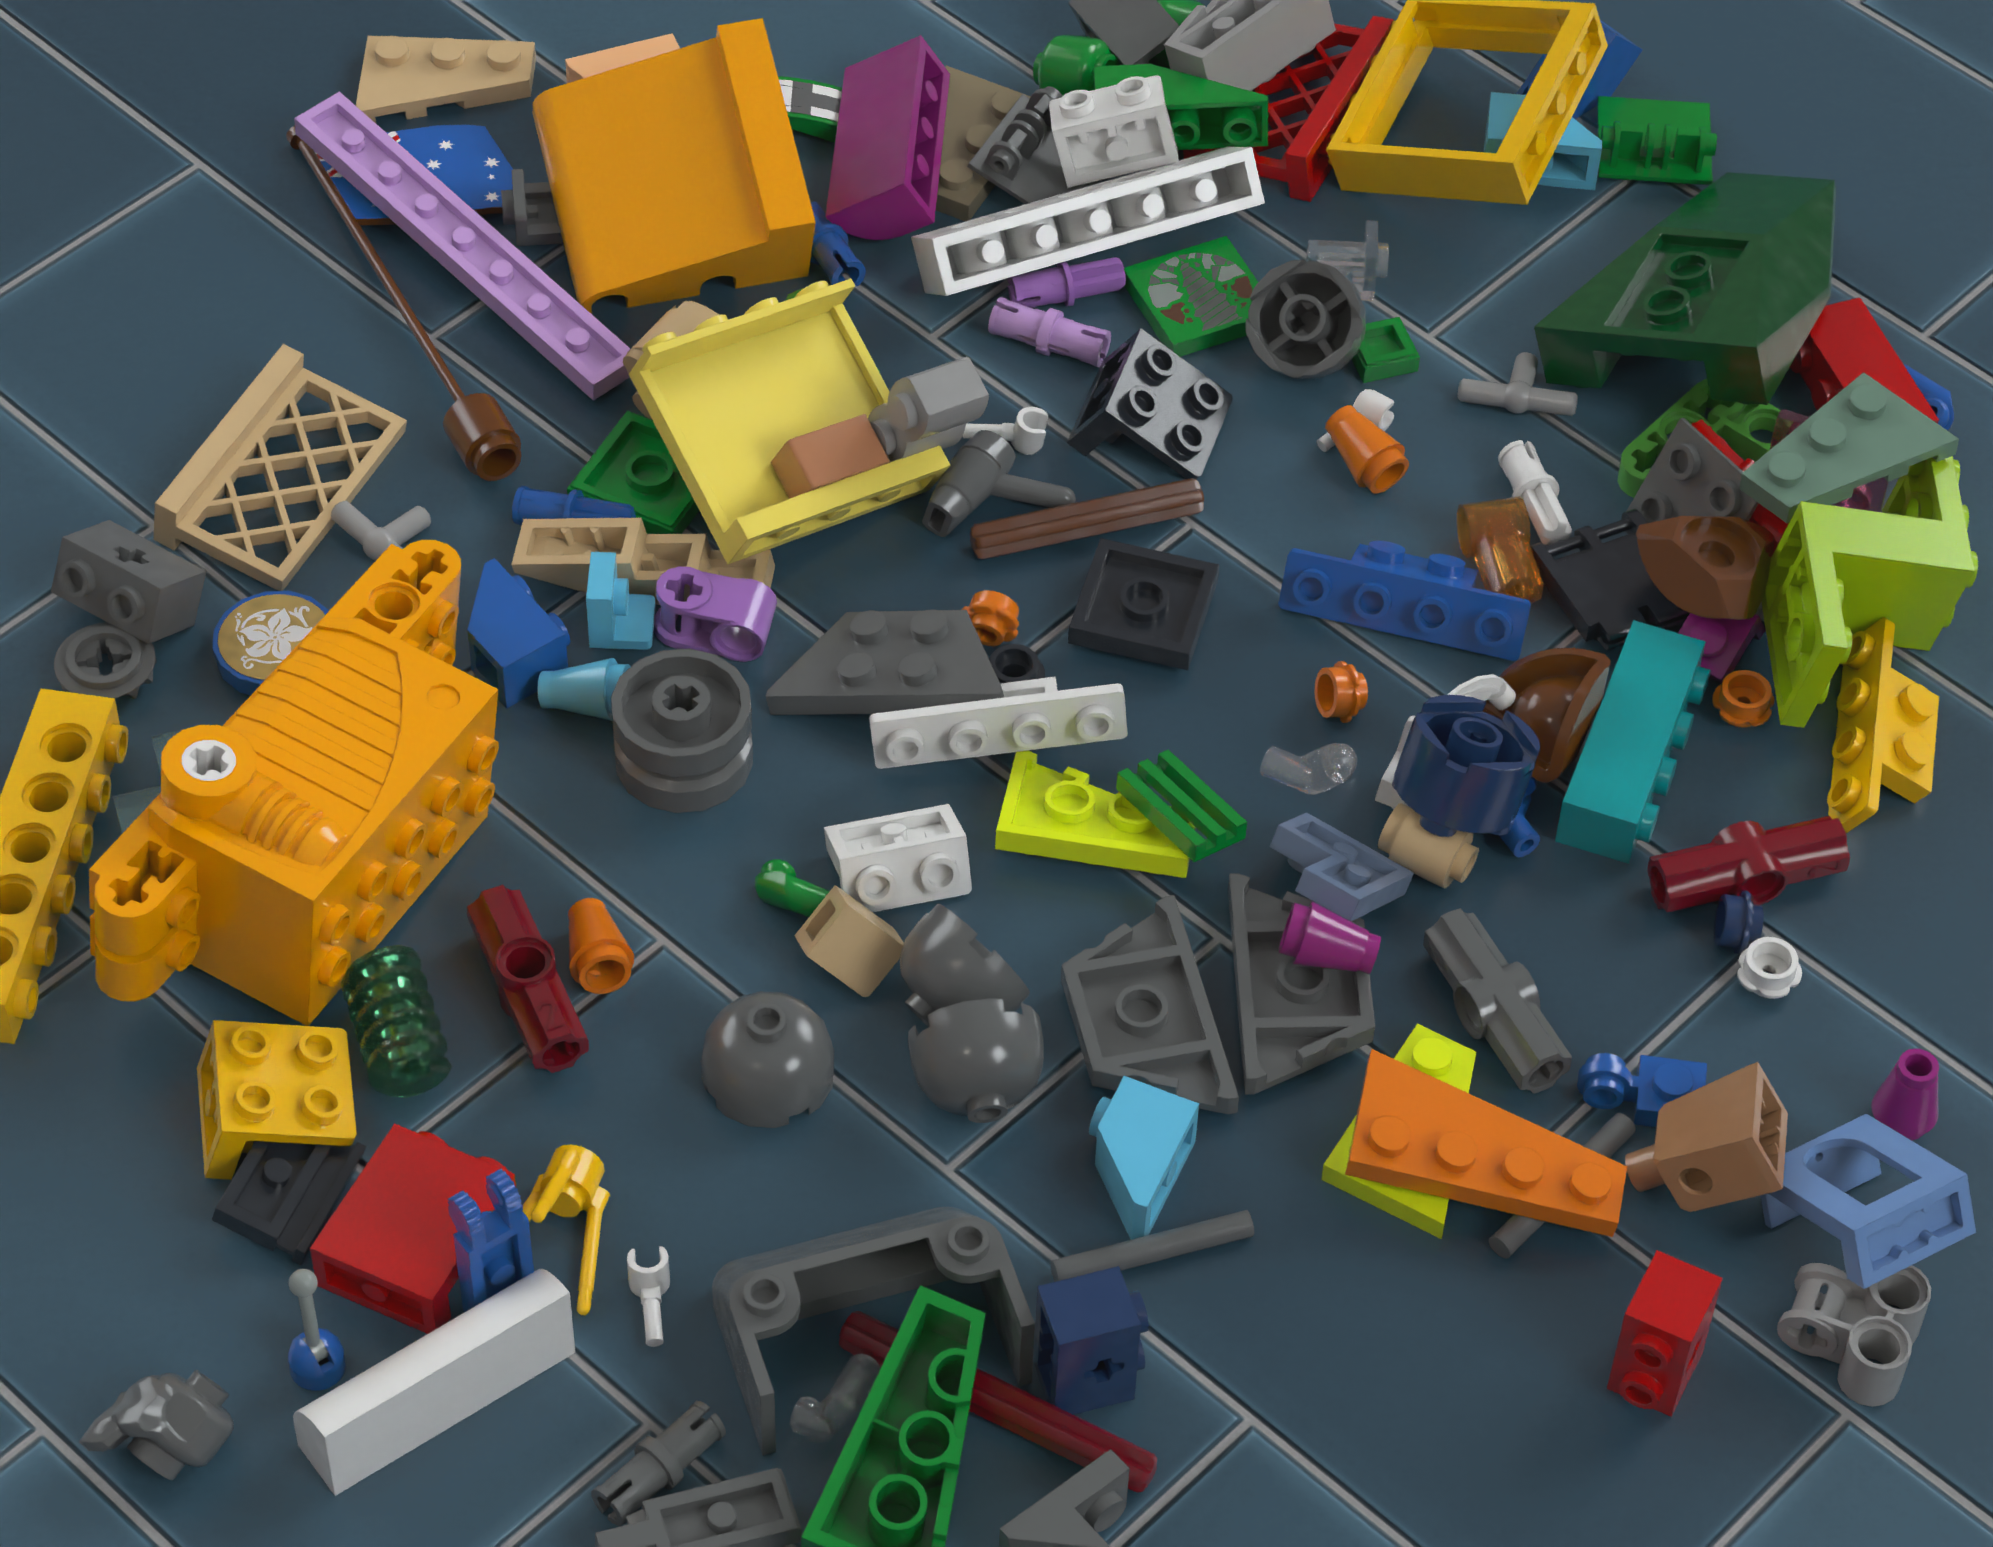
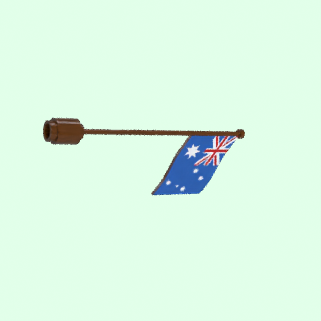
(476, 172)

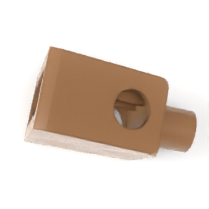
(1717, 1143)

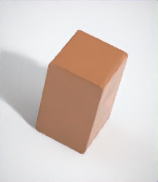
(828, 456)

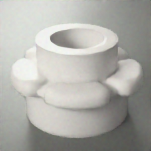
(1773, 956)

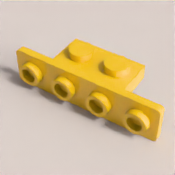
(1881, 730)

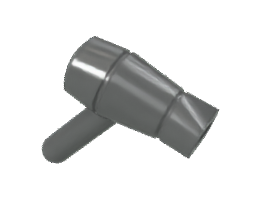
(980, 471)

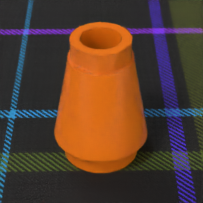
(1367, 450)
(597, 948)

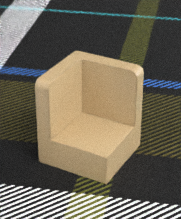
(850, 942)

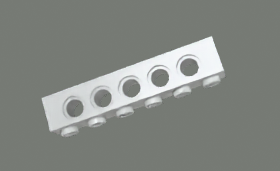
(1087, 220)

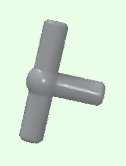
(1519, 393)
(378, 539)

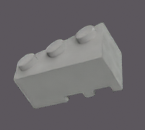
(1247, 39)

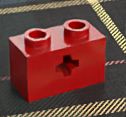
(1663, 1333)

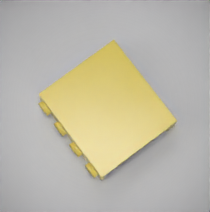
(749, 386)

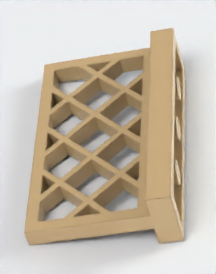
(230, 455)

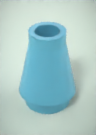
(581, 688)

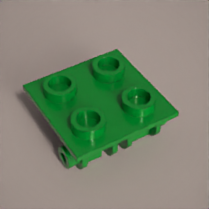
(1655, 140)

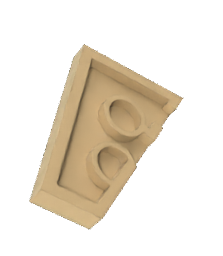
(430, 72)

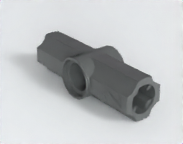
(1497, 1001)

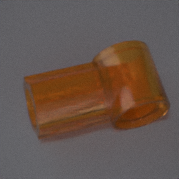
(1499, 541)

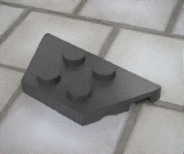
(887, 665)
(1288, 1011)
(1147, 1012)

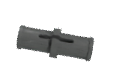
(658, 1463)

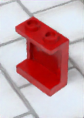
(394, 1230)

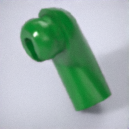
(781, 888)

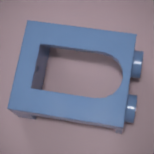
(1889, 1231)

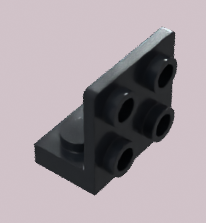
(1156, 403)

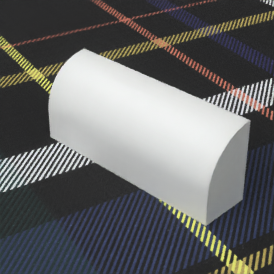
(437, 1381)

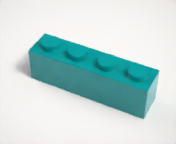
(1632, 742)

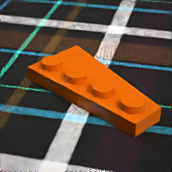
(1463, 1149)

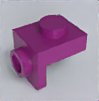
(1724, 640)

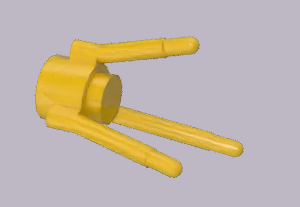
(565, 1190)

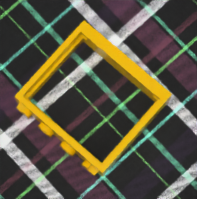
(1562, 30)

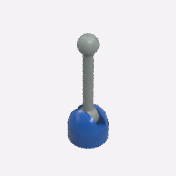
(314, 1342)

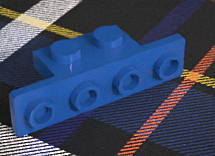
(1406, 597)

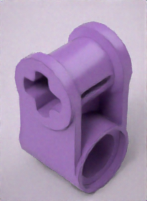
(719, 616)

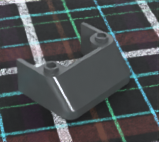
(776, 1288)

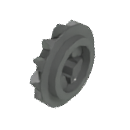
(79, 658)

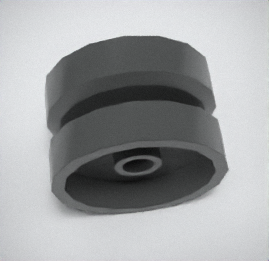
(682, 730)

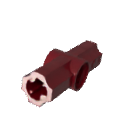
(1748, 860)
(527, 979)

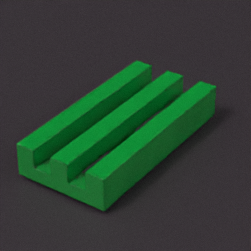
(1190, 801)

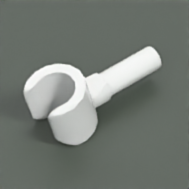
(1372, 406)
(1025, 435)
(649, 1286)

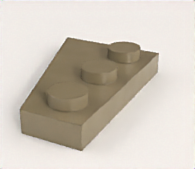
(971, 117)

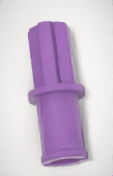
(1067, 282)

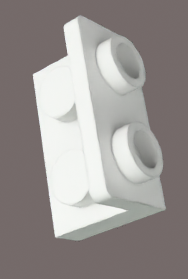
(1112, 130)
(901, 858)

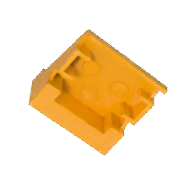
(677, 172)

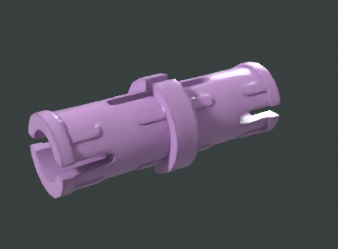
(1049, 332)

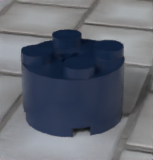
(1465, 767)

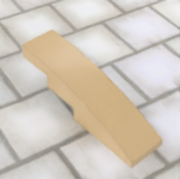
(561, 552)

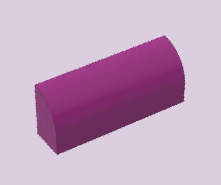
(889, 143)

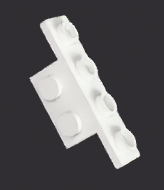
(1026, 719)

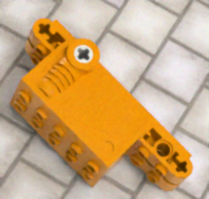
(313, 805)

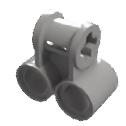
(1858, 1326)

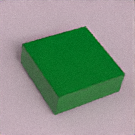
(1386, 351)

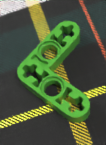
(1728, 420)

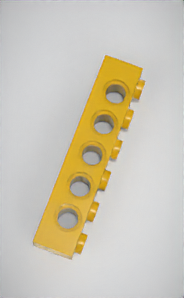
(46, 831)

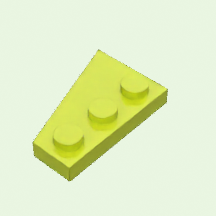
(1079, 822)
(1444, 1061)

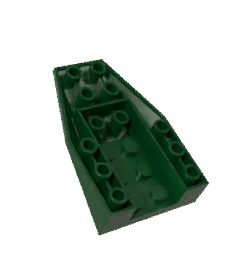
(1714, 282)

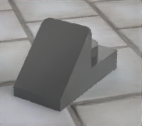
(1074, 1509)

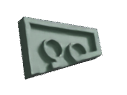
(1844, 445)

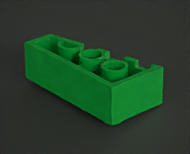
(908, 1441)

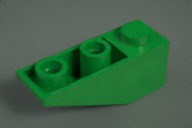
(1199, 109)

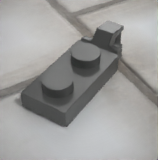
(729, 1513)

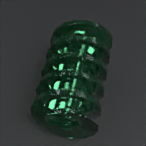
(395, 1022)

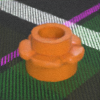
(993, 617)
(1340, 691)
(1744, 699)

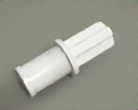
(1537, 490)

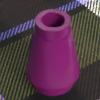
(1327, 940)
(1909, 1095)

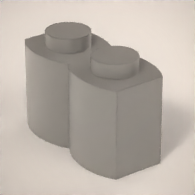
(929, 409)

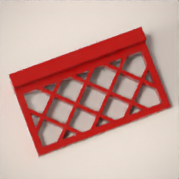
(1306, 158)

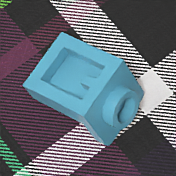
(613, 614)

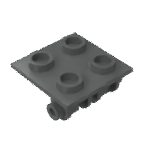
(1023, 152)
(1692, 480)

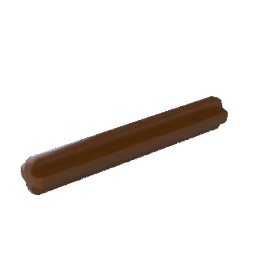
(1086, 518)

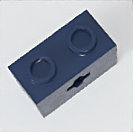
(1089, 1340)

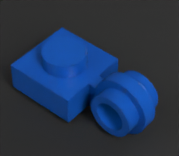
(1608, 1083)

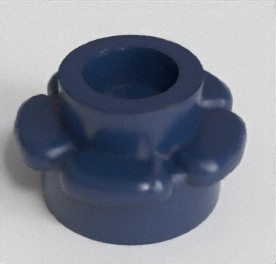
(1737, 921)

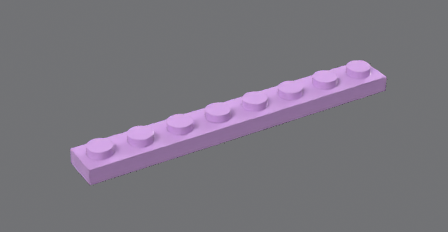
(465, 244)

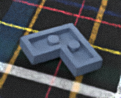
(1339, 869)

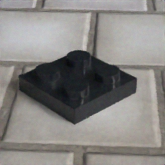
(1143, 604)

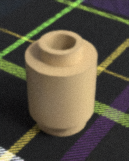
(1426, 854)

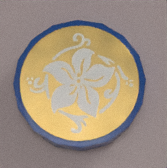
(261, 634)

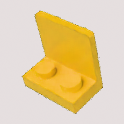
(272, 1088)

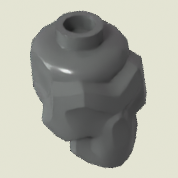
(170, 1419)

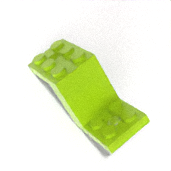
(1853, 567)

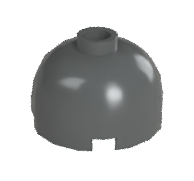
(1306, 319)
(950, 966)
(978, 1058)
(767, 1059)

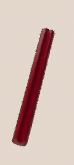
(1016, 1409)

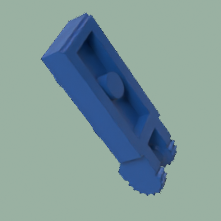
(489, 1245)

